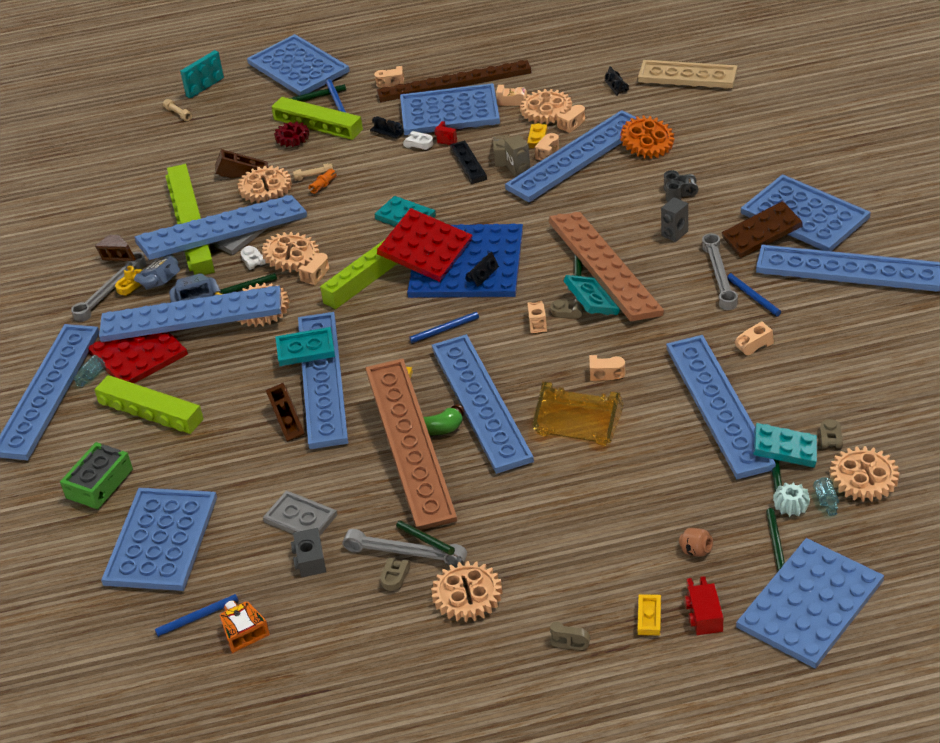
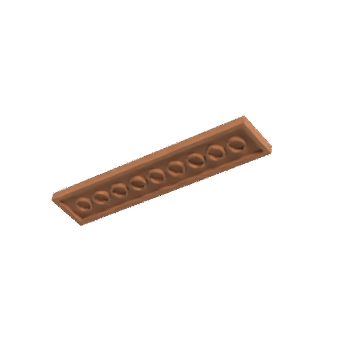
(606, 266)
(411, 445)

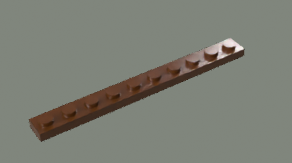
(456, 80)

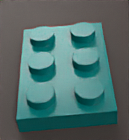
(202, 74)
(397, 207)
(591, 295)
(305, 346)
(785, 445)

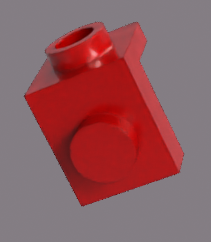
(445, 135)

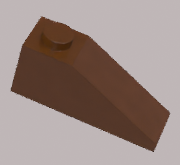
(235, 165)
(114, 249)
(285, 411)

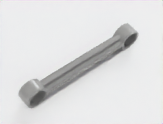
(727, 298)
(81, 311)
(356, 540)

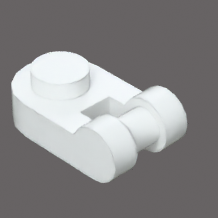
(418, 140)
(252, 257)

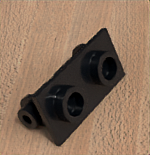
(615, 81)
(388, 128)
(482, 270)

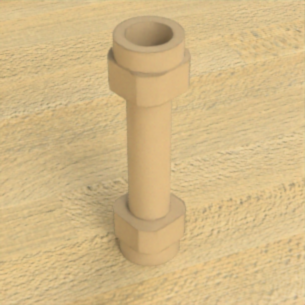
(184, 114)
(299, 175)

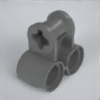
(678, 185)

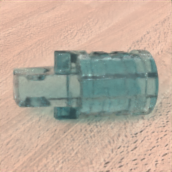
(89, 370)
(826, 495)

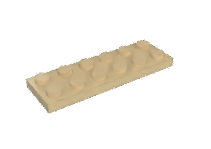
(687, 74)

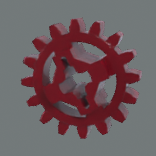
(291, 134)

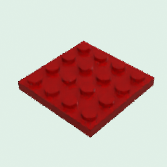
(424, 244)
(138, 356)

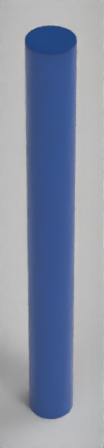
(335, 95)
(754, 295)
(444, 327)
(194, 615)

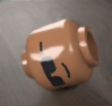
(696, 542)

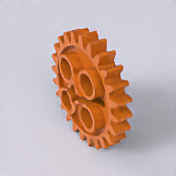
(647, 137)

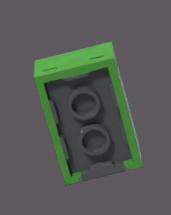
(96, 475)

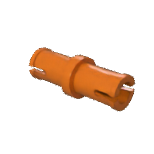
(322, 181)

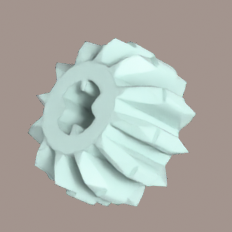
(791, 499)

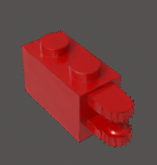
(704, 607)

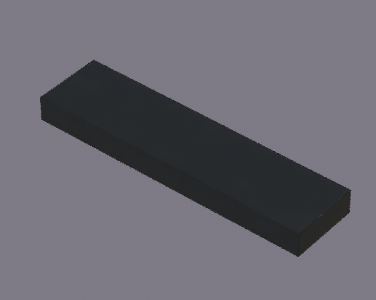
(468, 162)

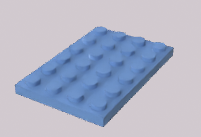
(298, 65)
(456, 106)
(824, 217)
(160, 539)
(810, 602)

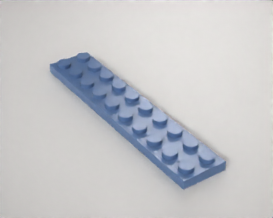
(569, 158)
(220, 227)
(849, 267)
(190, 313)
(323, 390)
(46, 391)
(482, 404)
(718, 405)

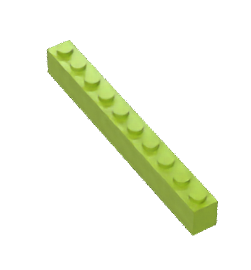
(186, 210)

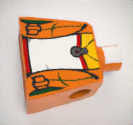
(243, 625)

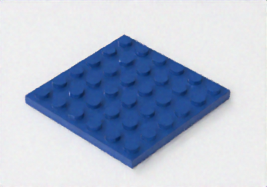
(502, 241)

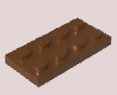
(762, 229)

